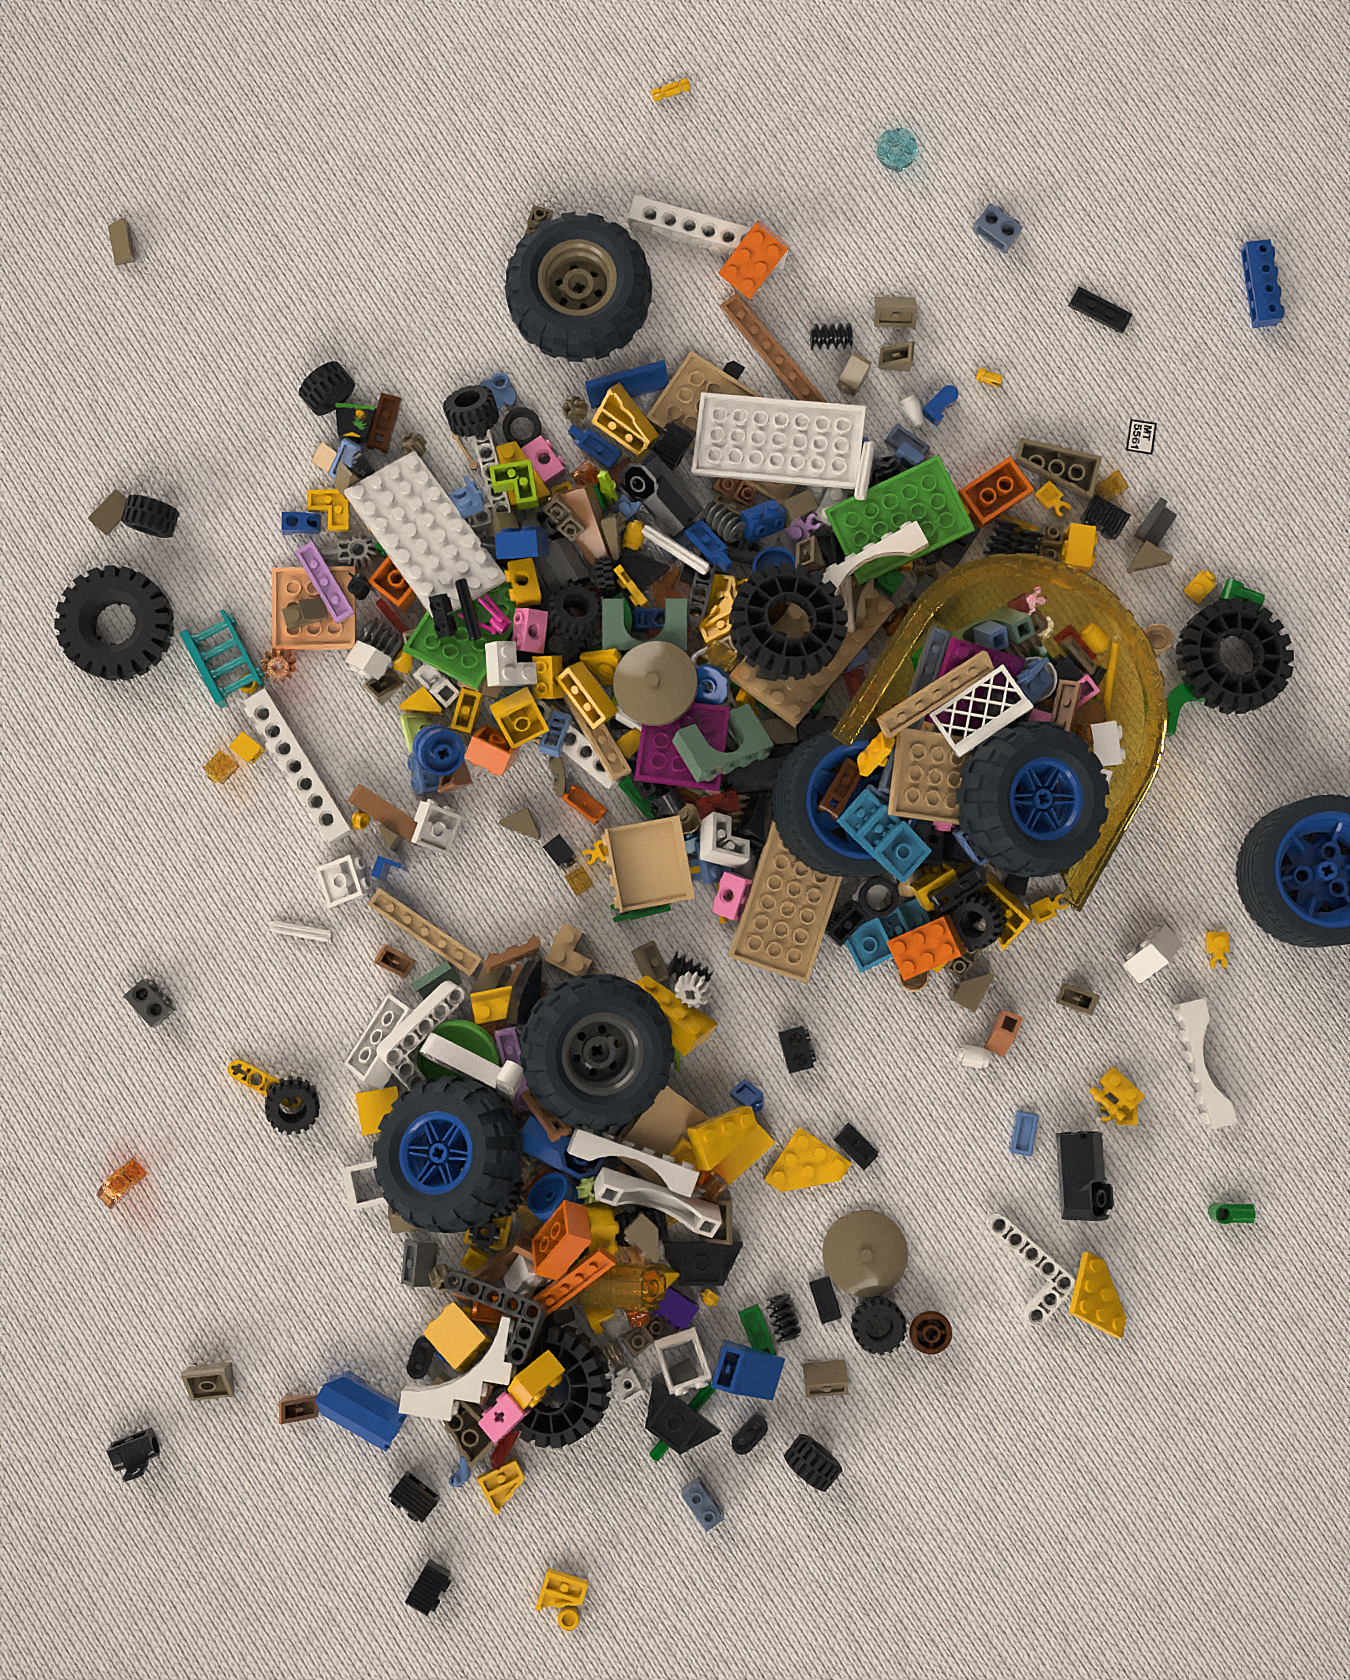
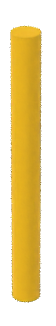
(1110, 676)

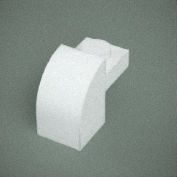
(436, 684)

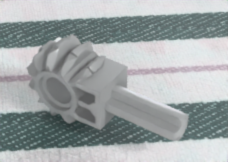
(346, 551)

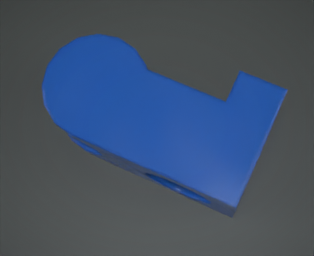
(943, 399)
(300, 523)

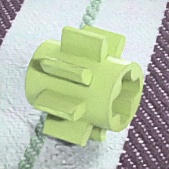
(586, 1190)

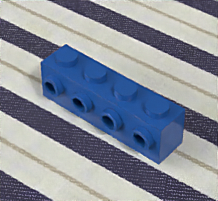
(1262, 283)

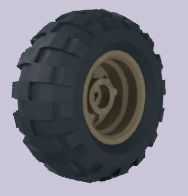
(591, 247)

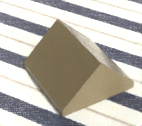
(724, 1232)
(209, 1381)

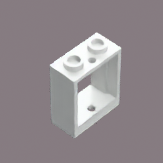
(352, 1189)
(675, 1340)

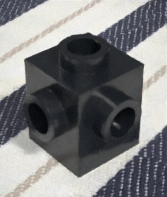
(485, 1241)

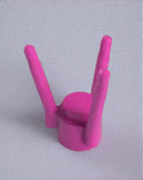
(499, 622)

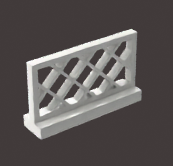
(1009, 716)

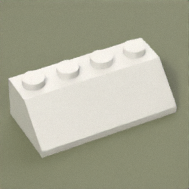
(363, 1059)

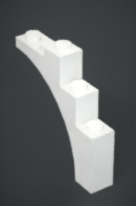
(440, 1399)

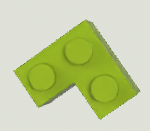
(516, 477)

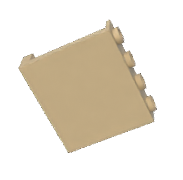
(648, 864)
(660, 1129)

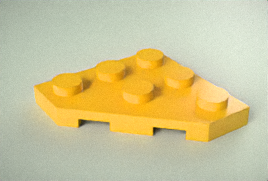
(806, 1164)
(1096, 1297)

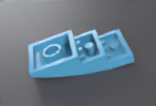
(884, 836)
(869, 941)

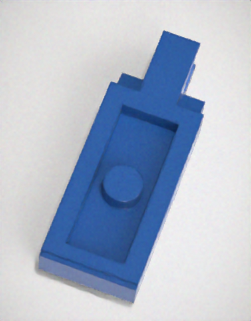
(595, 446)
(709, 544)

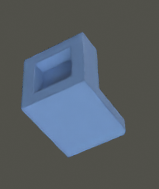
(908, 456)

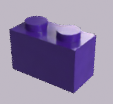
(677, 1308)

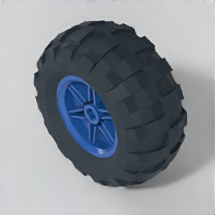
(1061, 799)
(414, 1181)

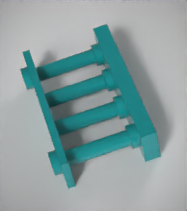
(202, 659)

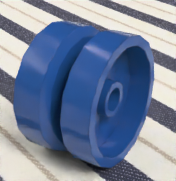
(773, 555)
(438, 749)
(549, 1193)

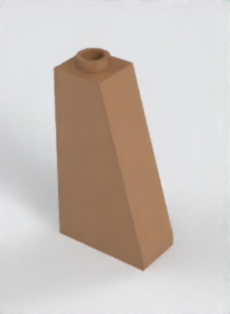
(586, 506)
(383, 812)

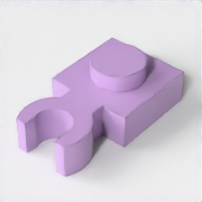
(802, 528)

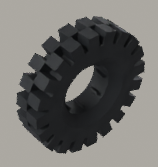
(89, 599)
(768, 647)
(1208, 673)
(586, 1389)

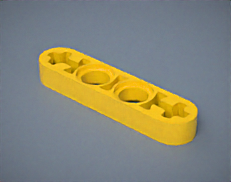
(267, 1081)

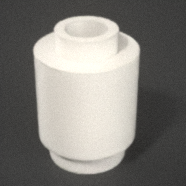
(973, 1056)

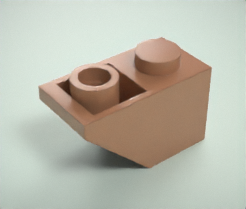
(1003, 1032)

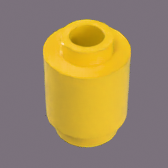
(633, 536)
(1095, 638)

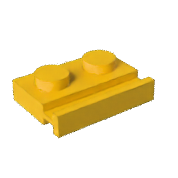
(491, 1004)

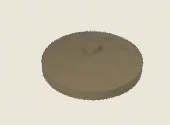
(655, 683)
(865, 1253)

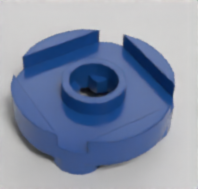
(719, 680)

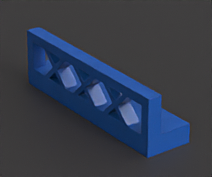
(635, 382)

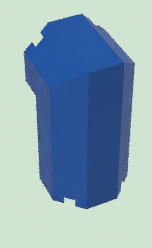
(555, 1153)
(360, 1409)

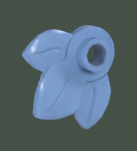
(502, 394)

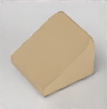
(324, 457)

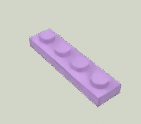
(324, 582)
(510, 1049)

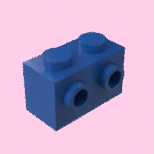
(763, 520)

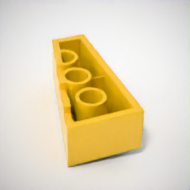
(688, 1024)

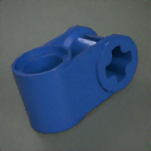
(648, 619)

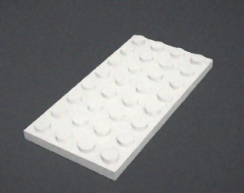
(778, 440)
(423, 532)

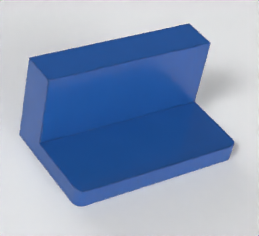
(383, 866)

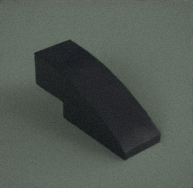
(525, 993)

